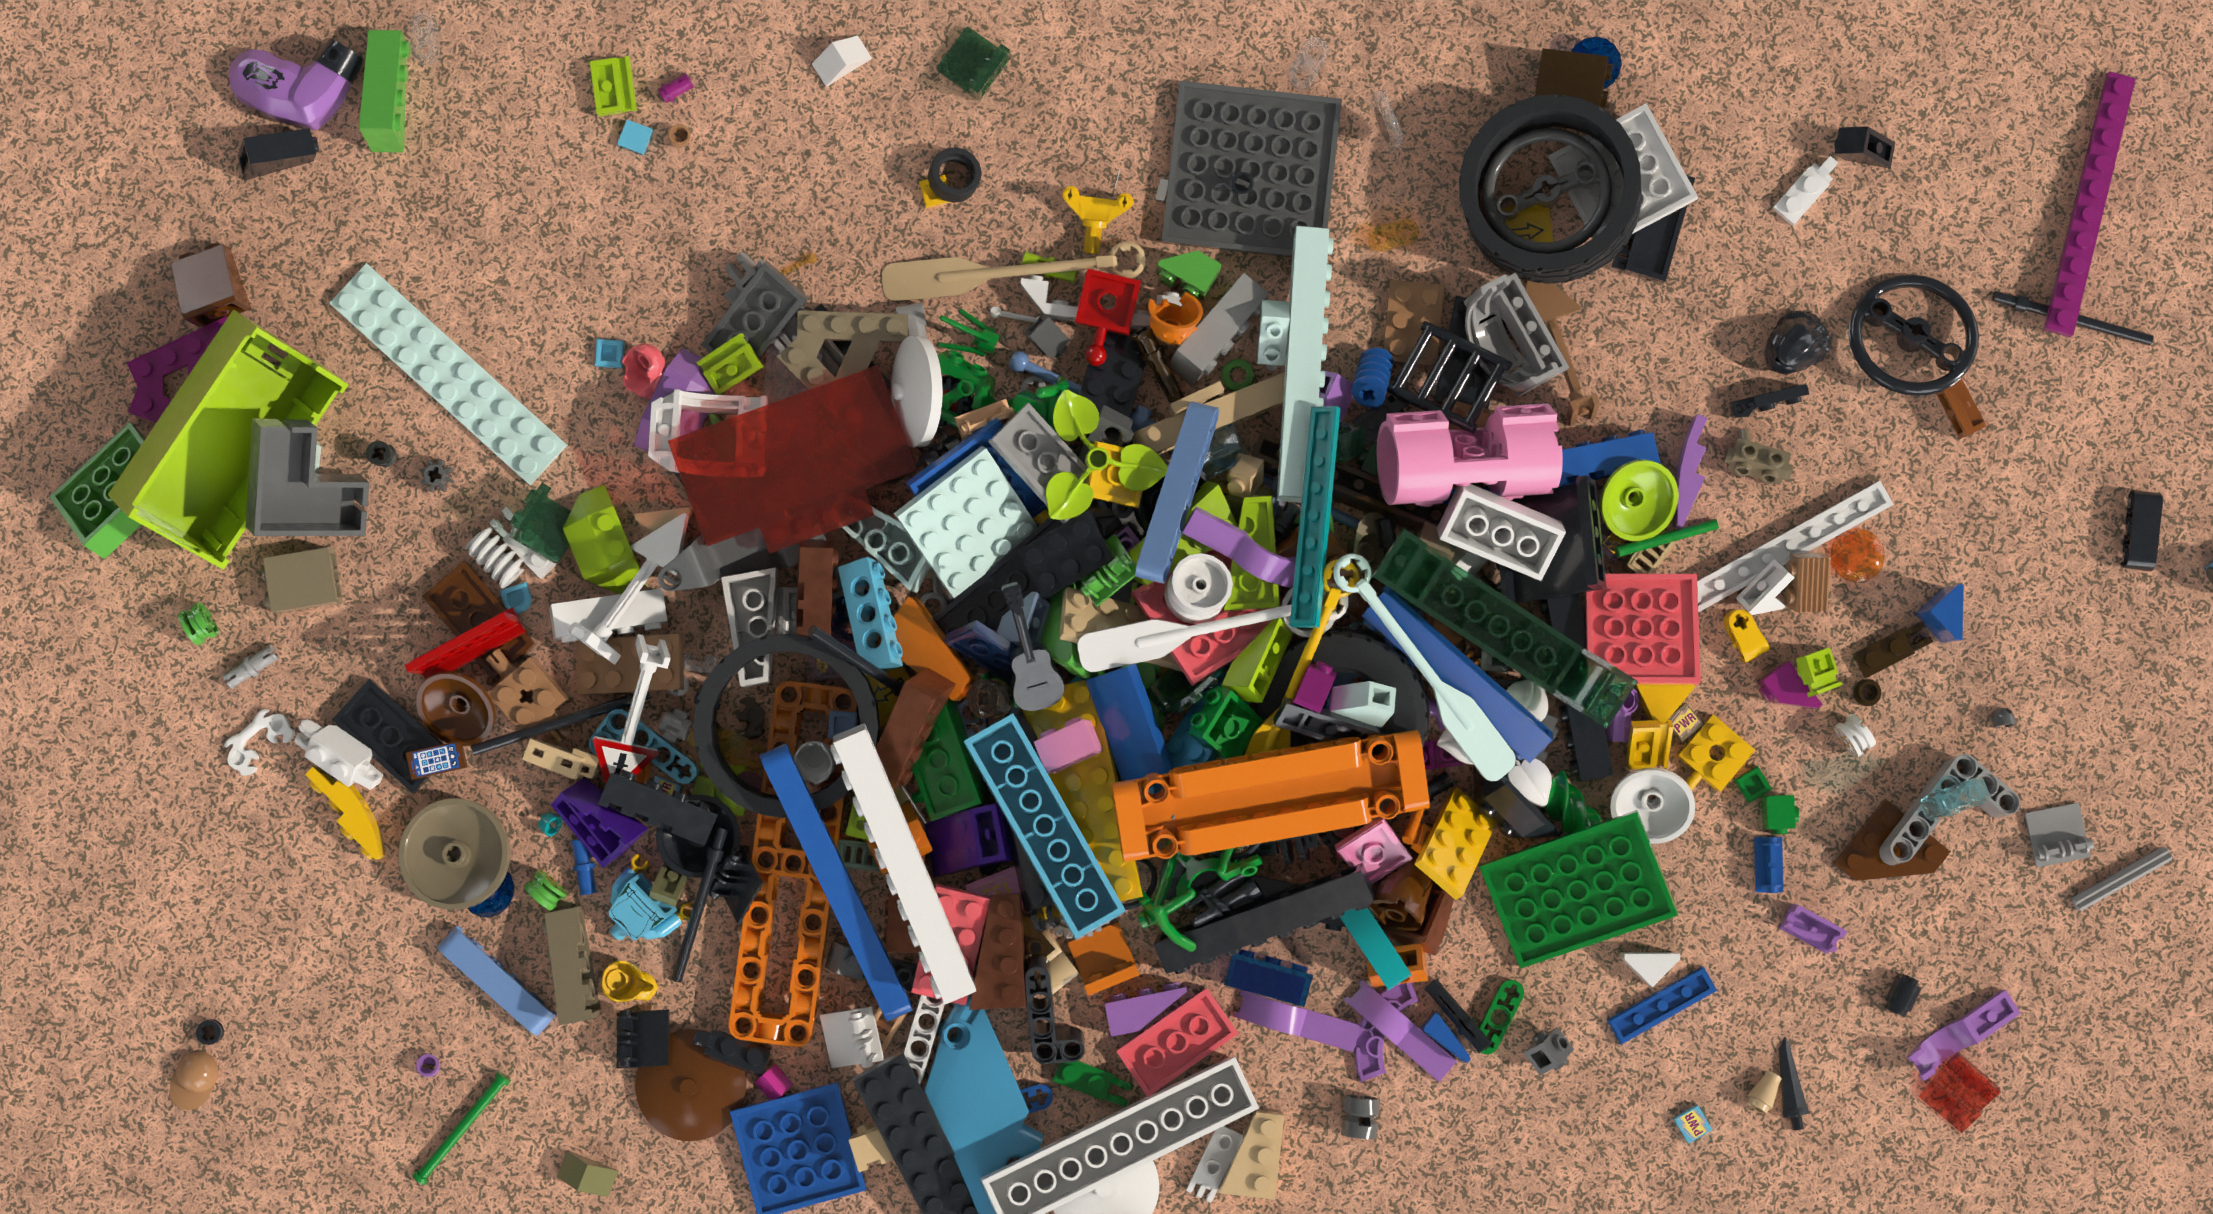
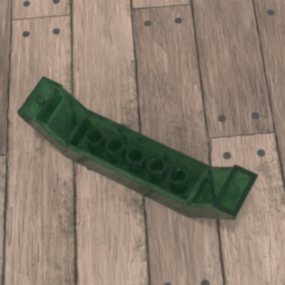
(1503, 629)

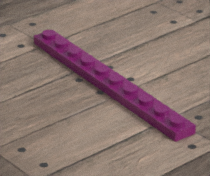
(2089, 204)

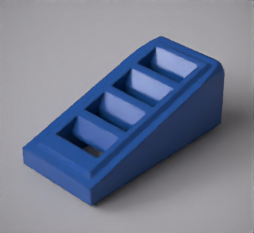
(1440, 1032)

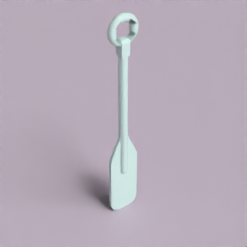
(1457, 710)

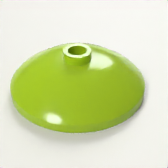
(1652, 503)

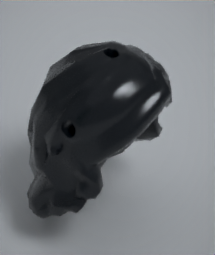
(1798, 343)

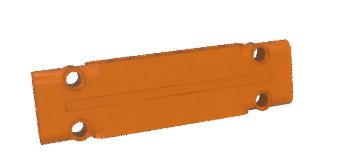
(1270, 795)

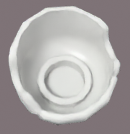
(815, 761)

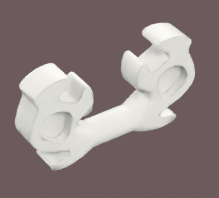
(239, 757)

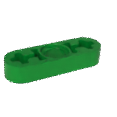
(1496, 1039)

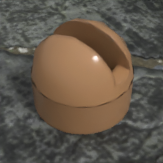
(684, 134)

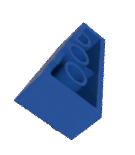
(1604, 458)

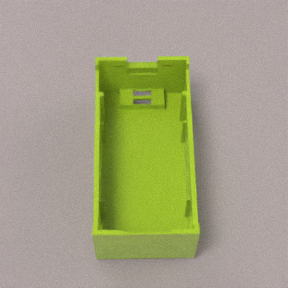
(196, 459)

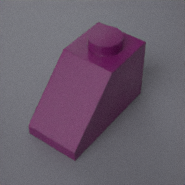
(1315, 686)
(1787, 688)

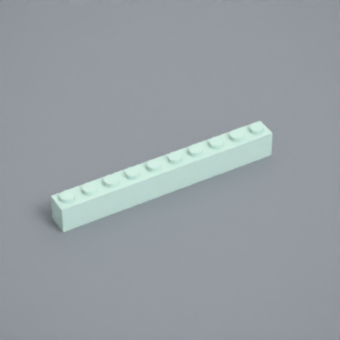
(1303, 354)

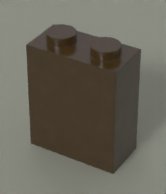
(1574, 75)

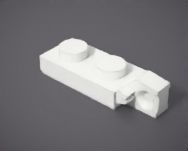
(1805, 191)

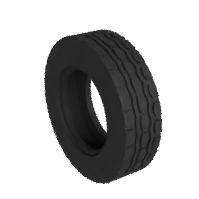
(1367, 657)

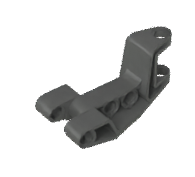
(705, 565)

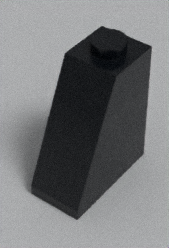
(276, 152)

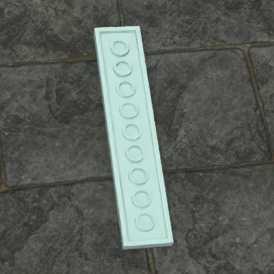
(448, 374)

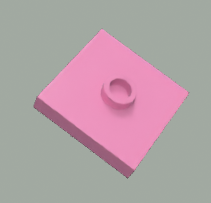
(1376, 848)

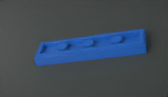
(1661, 1005)

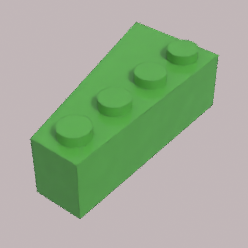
(385, 91)

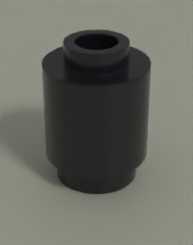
(1902, 995)

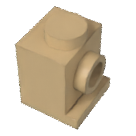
(1245, 476)

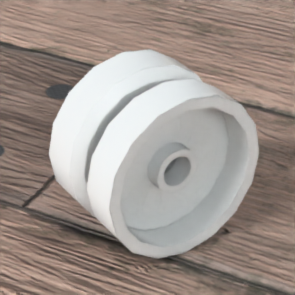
(1198, 588)

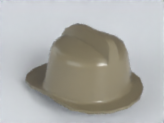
(1367, 542)

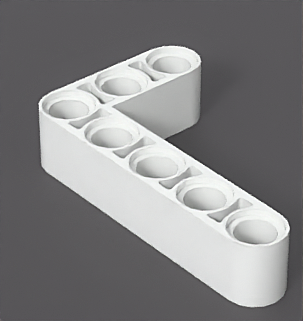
(924, 1034)

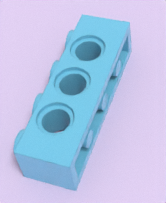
(854, 579)

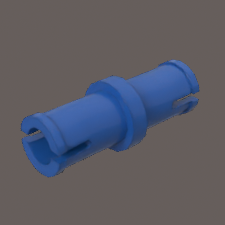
(583, 868)

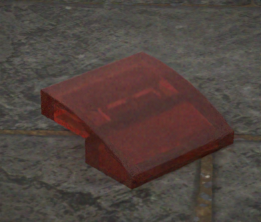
(1959, 1092)

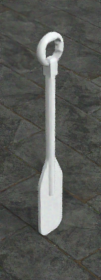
(1158, 637)

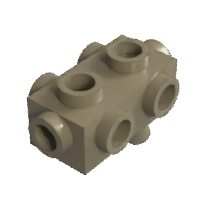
(1757, 460)

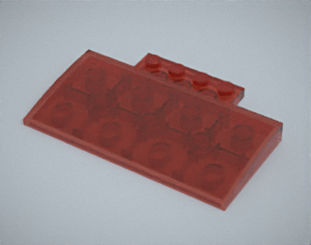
(794, 462)

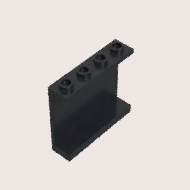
(1579, 558)

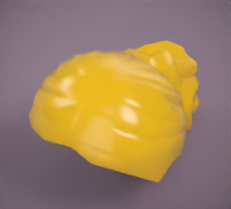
(617, 982)

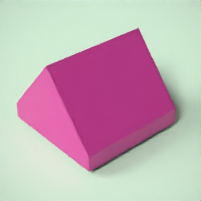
(774, 1083)

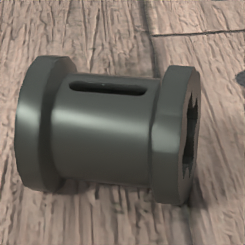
(389, 454)

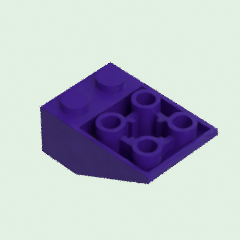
(968, 840)

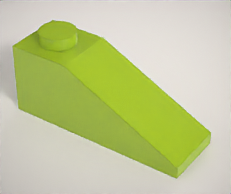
(1257, 664)

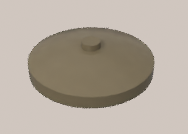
(454, 854)

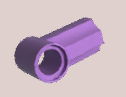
(1620, 725)

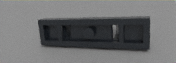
(1323, 725)

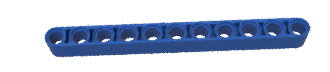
(836, 882)

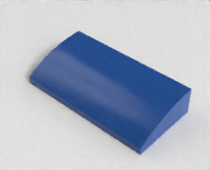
(1129, 723)

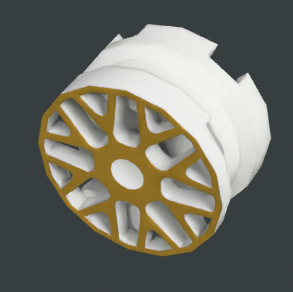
(1854, 735)

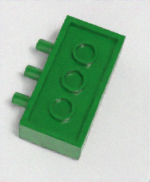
(946, 769)

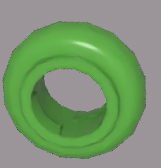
(1237, 363)

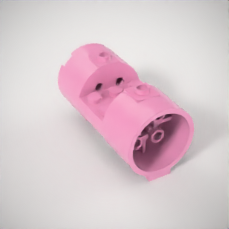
(1511, 454)

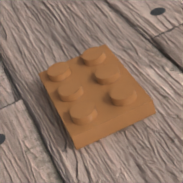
(1407, 309)

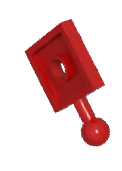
(1116, 319)

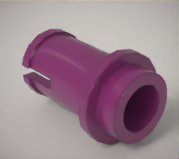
(675, 88)

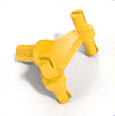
(1095, 214)

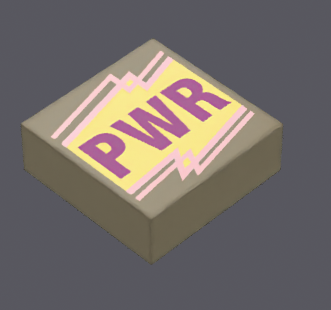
(1685, 722)

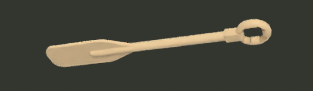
(958, 276)

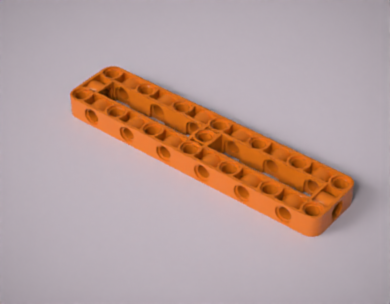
(770, 838)

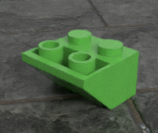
(1194, 269)

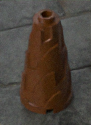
(1403, 895)

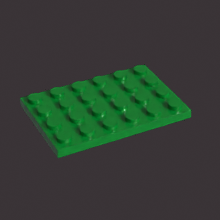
(1579, 889)

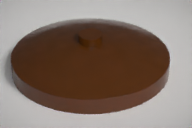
(691, 1094)

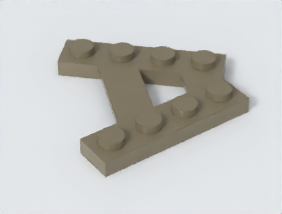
(861, 328)

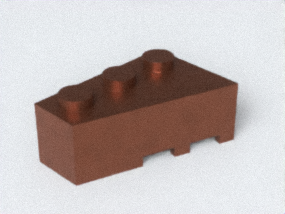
(816, 586)

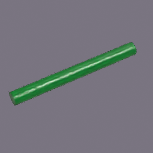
(1667, 537)

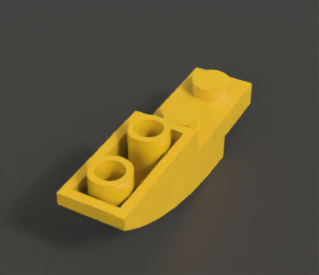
(357, 819)

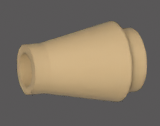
(1764, 1093)

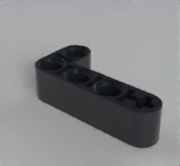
(1043, 1009)

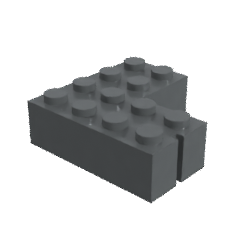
(289, 496)

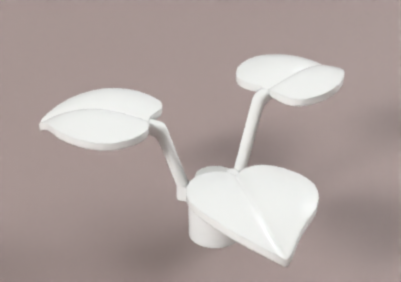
(1531, 778)

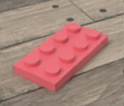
(967, 918)
(1177, 1042)

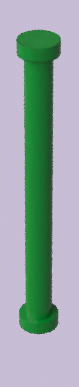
(422, 1175)

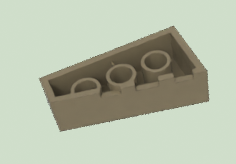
(571, 966)

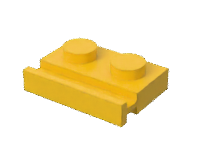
(1649, 744)

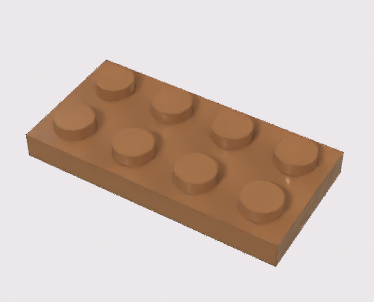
(600, 676)

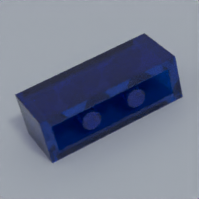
(1268, 977)

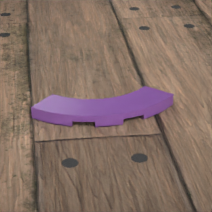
(1370, 1040)

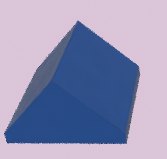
(1944, 614)

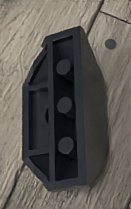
(1511, 809)

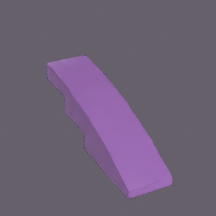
(1685, 477)

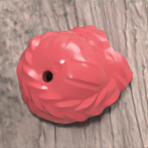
(643, 369)

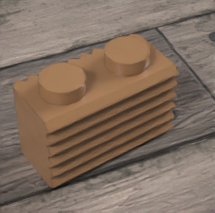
(1810, 584)

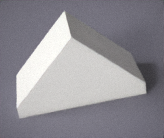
(840, 59)
(1650, 965)

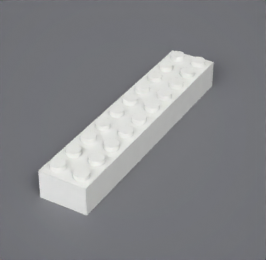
(906, 869)
(1121, 1141)

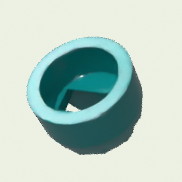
(544, 822)

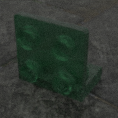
(974, 63)

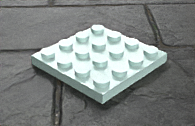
(966, 521)

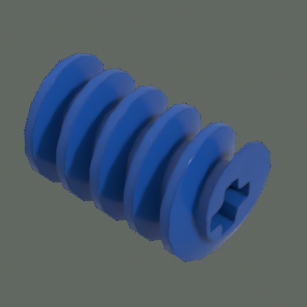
(1372, 377)

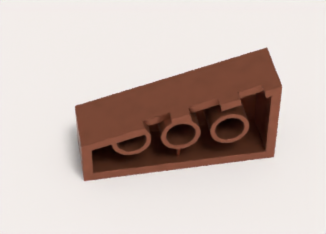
(911, 724)
(1002, 957)

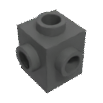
(1548, 1050)

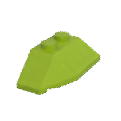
(600, 542)

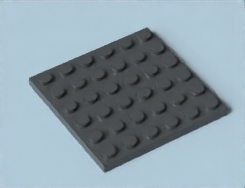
(1274, 137)

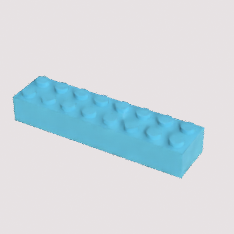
(1044, 826)

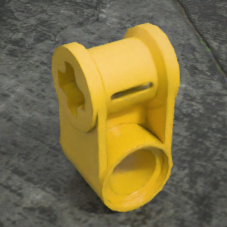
(1746, 638)

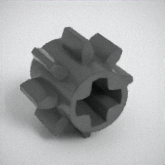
(434, 483)

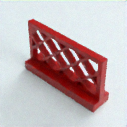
(469, 645)

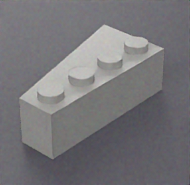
(1217, 330)

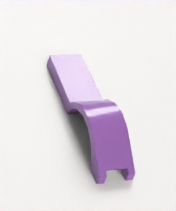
(1240, 547)
(1298, 1021)
(1401, 1031)
(1963, 1033)

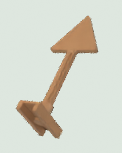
(1551, 305)

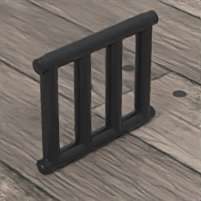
(1452, 341)

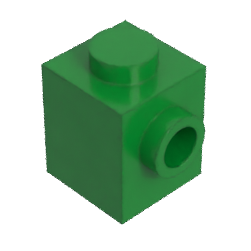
(1779, 813)

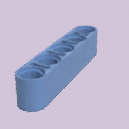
(495, 981)

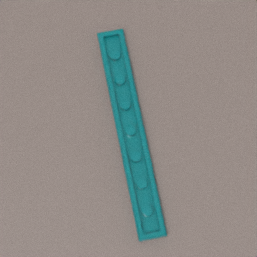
(1315, 517)

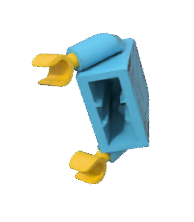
(638, 913)

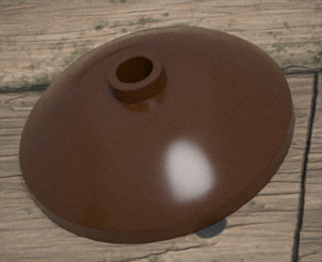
(455, 708)

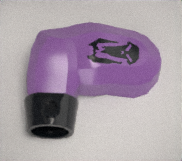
(293, 93)

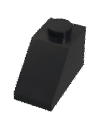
(1864, 146)

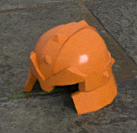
(1172, 322)

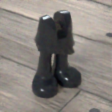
(1218, 906)

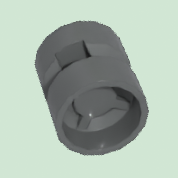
(1365, 1108)

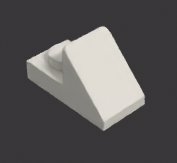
(1762, 591)

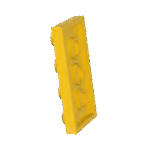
(1455, 843)

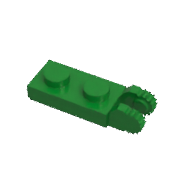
(1091, 1081)

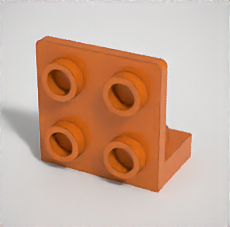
(1103, 959)

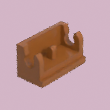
(1961, 409)

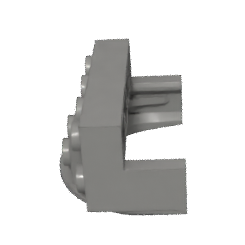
(1510, 302)

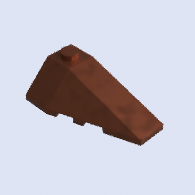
(1433, 926)

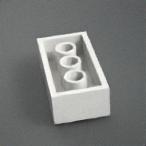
(1523, 544)

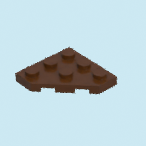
(1862, 858)

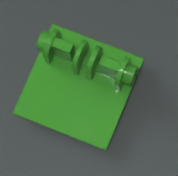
(1112, 576)

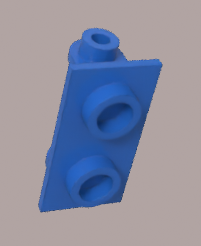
(1768, 864)

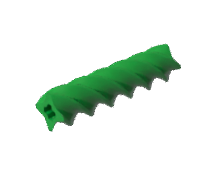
(1568, 806)

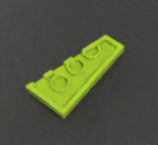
(1248, 590)

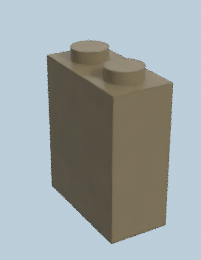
(302, 580)

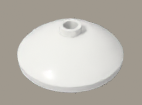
(1667, 814)

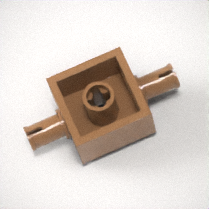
(510, 693)

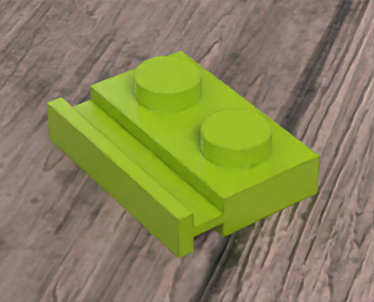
(613, 86)
(730, 364)
(1818, 671)

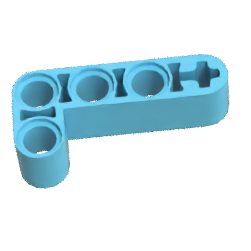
(608, 729)

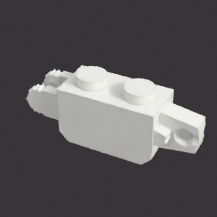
(338, 754)

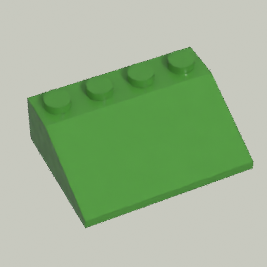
(86, 502)

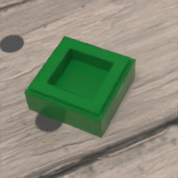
(1752, 784)

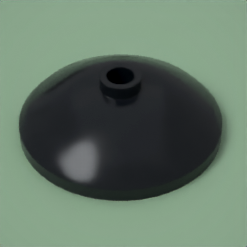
(690, 857)

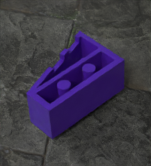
(600, 828)

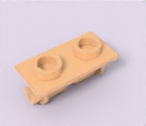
(974, 420)

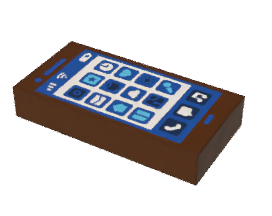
(436, 760)

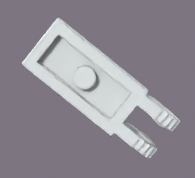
(534, 561)

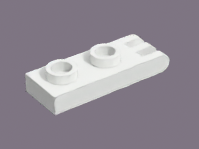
(1215, 1162)

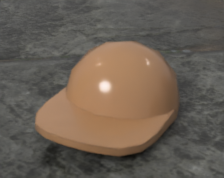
(193, 1080)

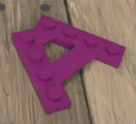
(155, 365)

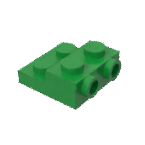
(1224, 723)

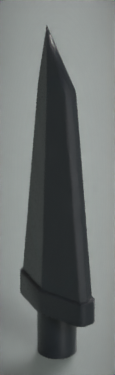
(1792, 1095)

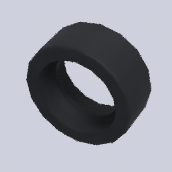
(957, 155)

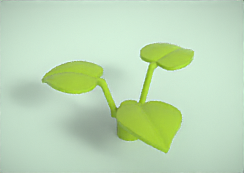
(1065, 492)

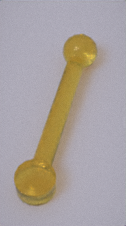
(811, 258)

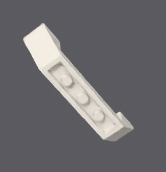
(1037, 291)

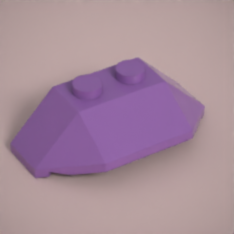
(680, 374)

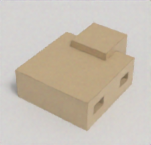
(554, 756)

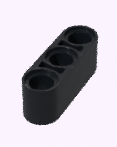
(2143, 530)

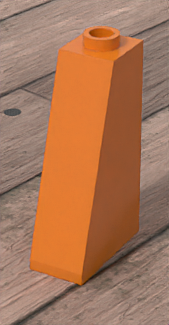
(925, 647)

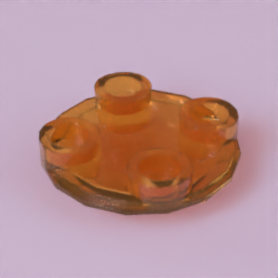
(1857, 555)

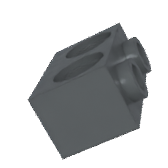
(1109, 418)

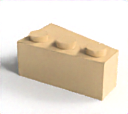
(1256, 1161)

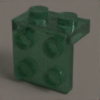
(541, 525)
(1174, 691)

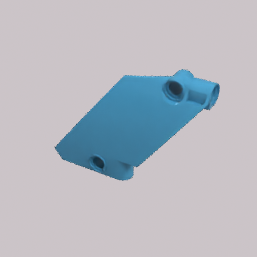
(978, 1101)

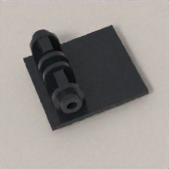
(737, 883)
(642, 1038)

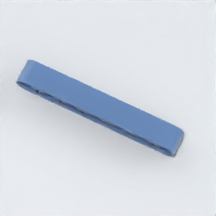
(1177, 492)

